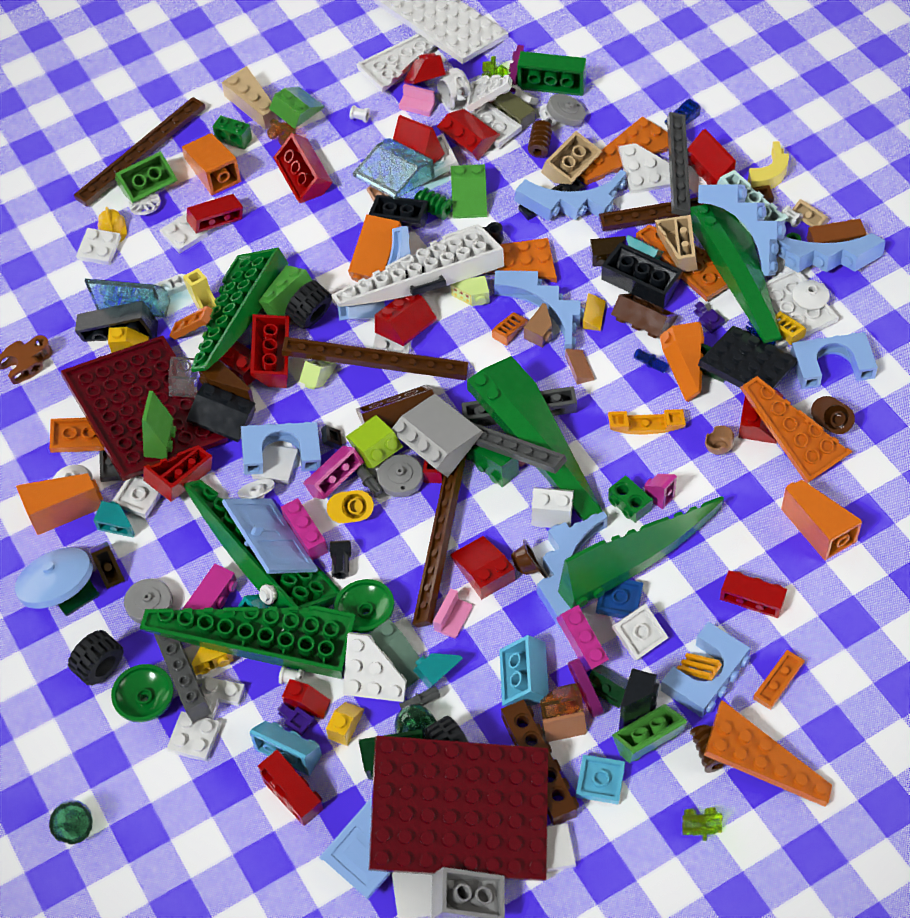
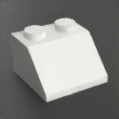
(551, 507)

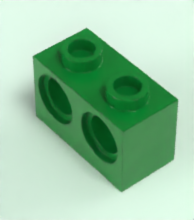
(232, 132)
(633, 496)

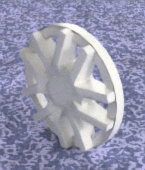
(145, 204)

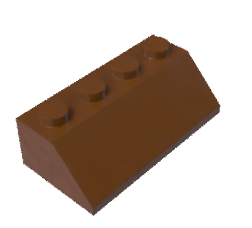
(395, 406)

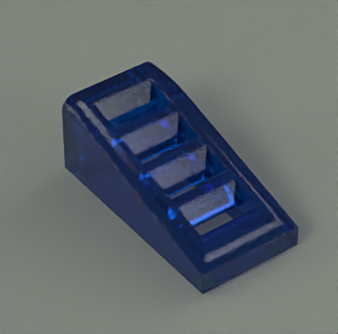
(691, 108)

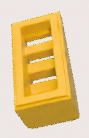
(799, 330)

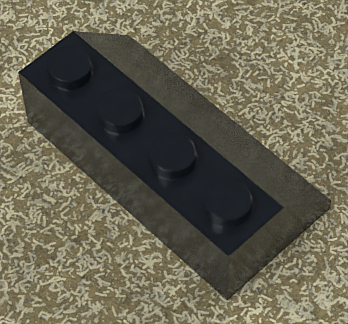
(641, 275)

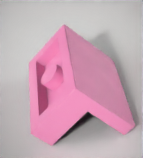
(417, 100)
(451, 615)

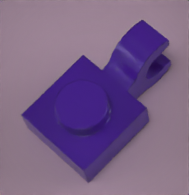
(709, 319)
(295, 720)

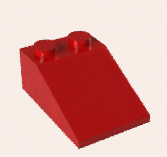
(484, 567)

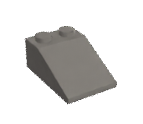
(467, 894)

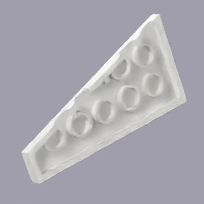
(392, 63)

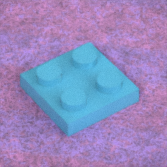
(600, 779)

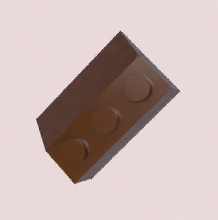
(643, 315)

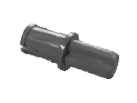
(369, 480)
(422, 698)

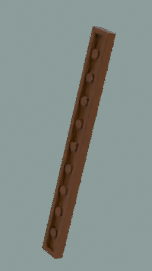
(140, 150)
(650, 213)
(375, 358)
(438, 547)

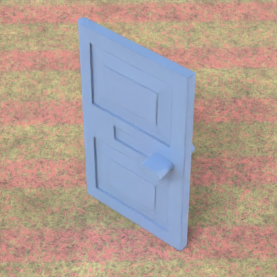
(269, 536)
(350, 854)

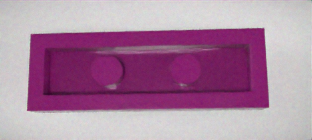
(513, 66)

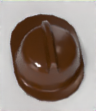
(832, 415)
(525, 560)

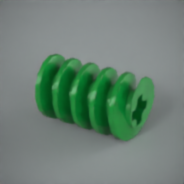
(436, 204)

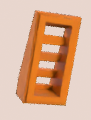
(506, 338)

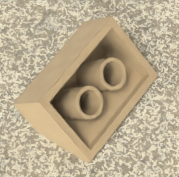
(570, 159)

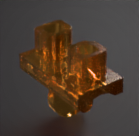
(282, 130)

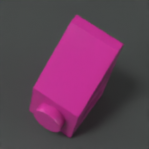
(661, 489)

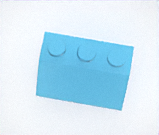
(524, 671)
(297, 751)

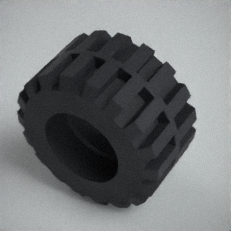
(308, 304)
(95, 657)
(445, 729)

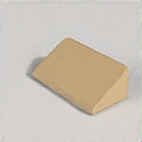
(810, 215)

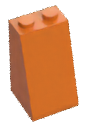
(212, 163)
(372, 247)
(59, 500)
(820, 519)

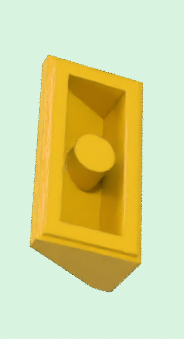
(593, 313)

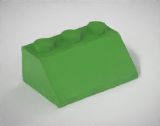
(145, 177)
(648, 732)

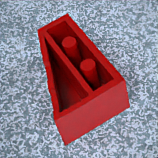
(171, 474)
(290, 788)

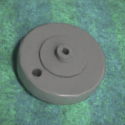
(566, 110)
(400, 475)
(147, 594)

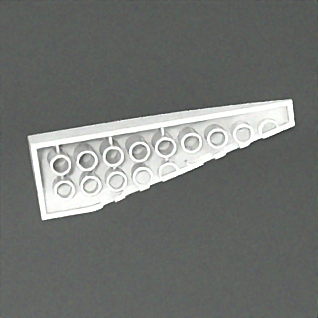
(455, 257)

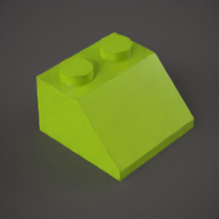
(374, 441)

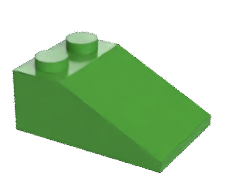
(295, 105)
(469, 191)
(157, 428)

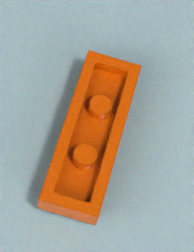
(191, 322)
(778, 679)

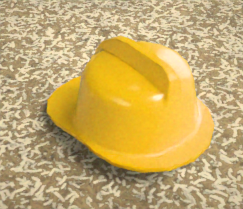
(112, 221)
(350, 506)

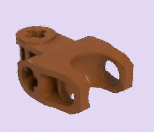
(26, 358)

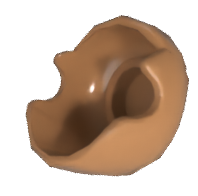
(720, 440)

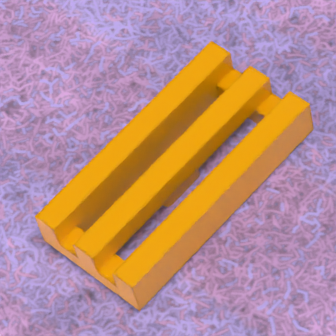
(701, 663)

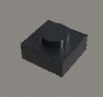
(331, 437)

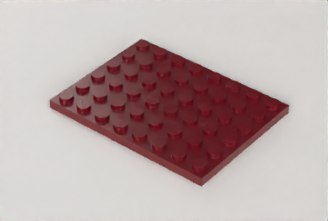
(114, 398)
(459, 808)

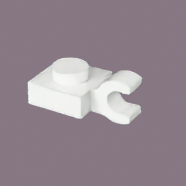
(525, 96)

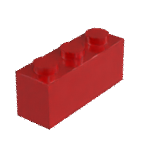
(214, 213)
(753, 593)

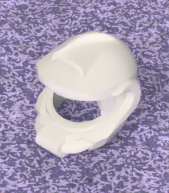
(455, 84)

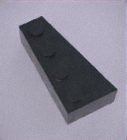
(96, 323)

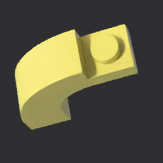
(773, 173)
(199, 289)

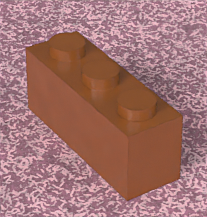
(836, 232)

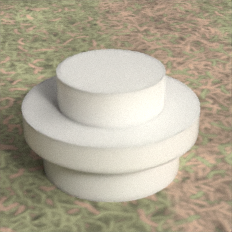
(268, 594)

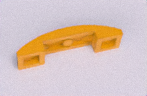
(646, 424)

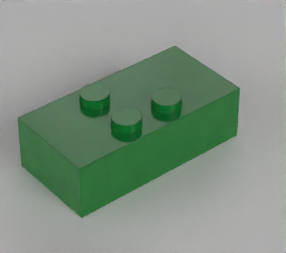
(551, 73)

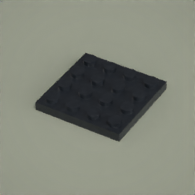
(742, 357)

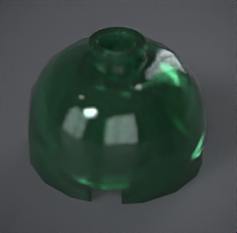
(413, 718)
(71, 821)

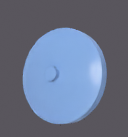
(53, 578)

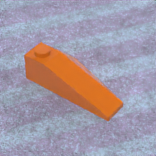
(683, 352)

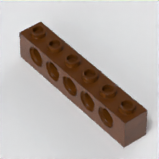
(521, 713)

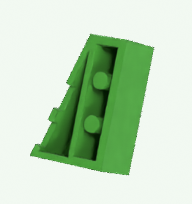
(282, 289)

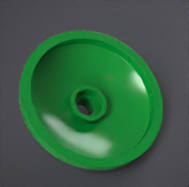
(363, 597)
(135, 685)

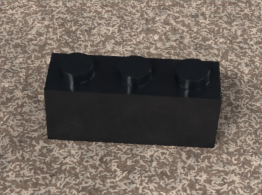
(406, 210)
(221, 411)
(639, 697)

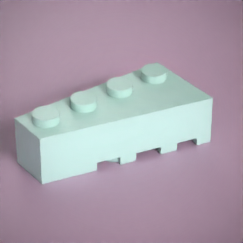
(753, 196)

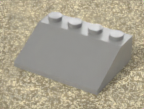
(437, 433)

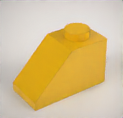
(124, 337)
(343, 723)

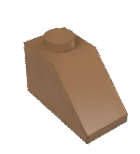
(539, 327)

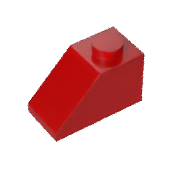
(305, 698)

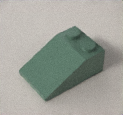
(398, 649)

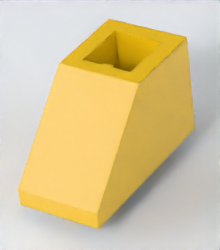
(209, 659)

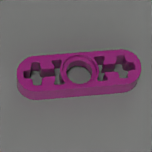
(587, 691)

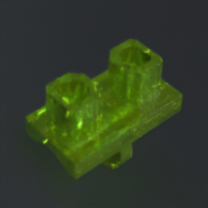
(490, 68)
(702, 824)

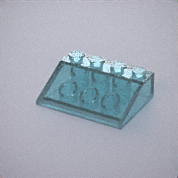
(394, 168)
(114, 293)

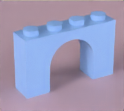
(852, 347)
(301, 435)
(701, 695)

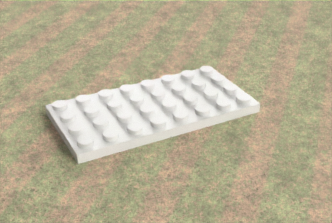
(448, 25)

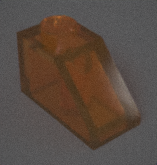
(562, 701)

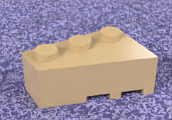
(678, 240)

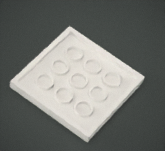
(780, 293)

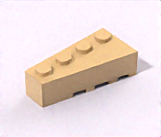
(249, 97)

